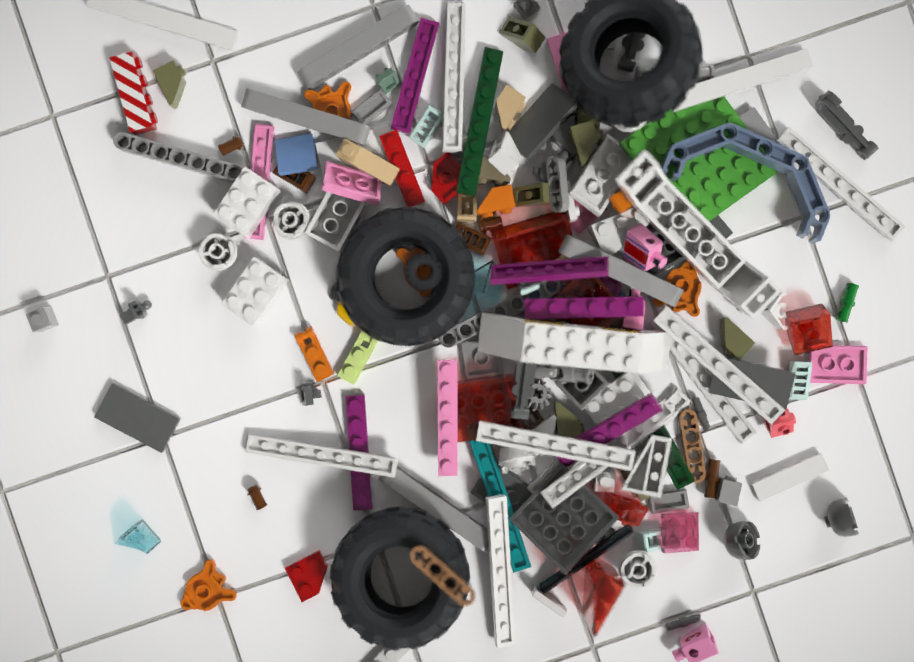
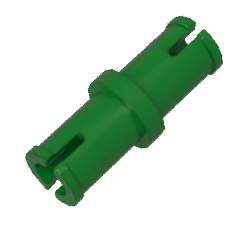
(847, 302)

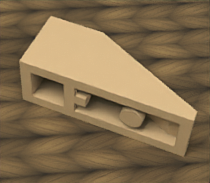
(367, 162)

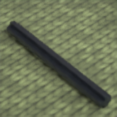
(594, 553)

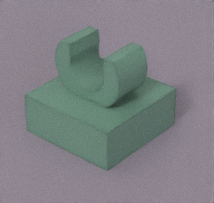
(387, 80)

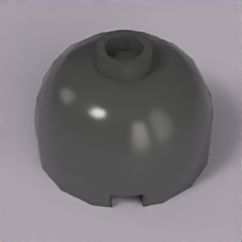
(841, 518)
(741, 540)

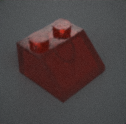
(809, 329)
(627, 509)

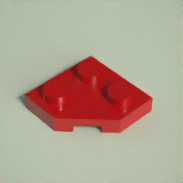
(445, 178)
(308, 575)

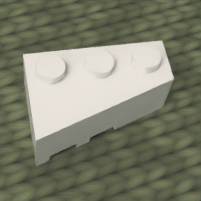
(611, 233)
(650, 468)

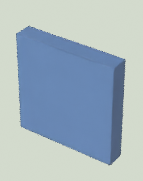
(296, 154)

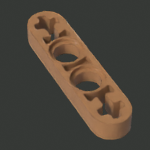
(692, 445)
(440, 578)

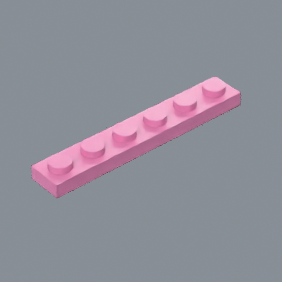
(447, 417)

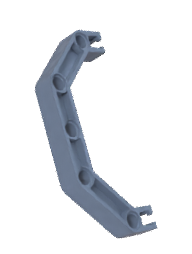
(775, 156)

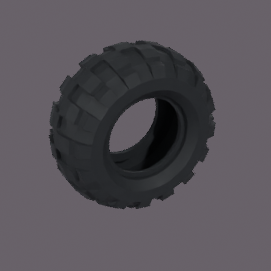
(644, 97)
(357, 276)
(361, 605)

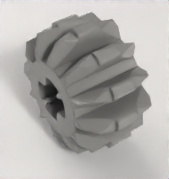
(542, 399)

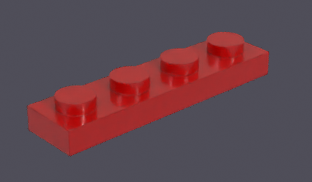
(405, 178)

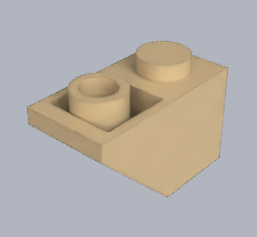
(508, 105)

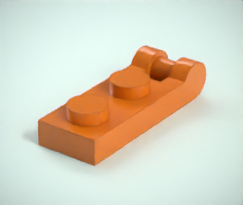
(314, 354)

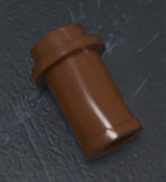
(231, 145)
(490, 224)
(257, 497)

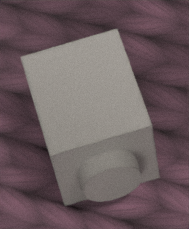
(42, 319)
(728, 490)

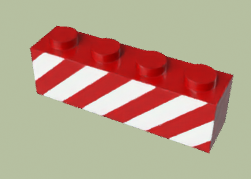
(133, 93)

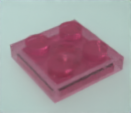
(679, 532)

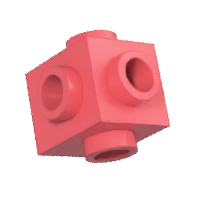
(782, 425)

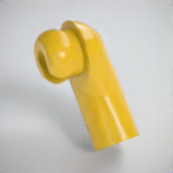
(343, 314)

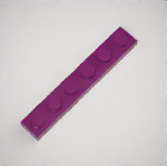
(415, 76)
(550, 270)
(584, 307)
(619, 423)
(358, 442)

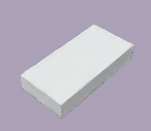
(548, 601)

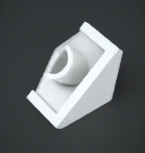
(776, 312)

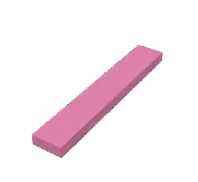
(261, 163)

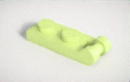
(357, 358)

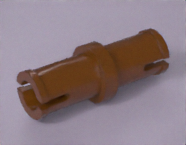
(712, 478)

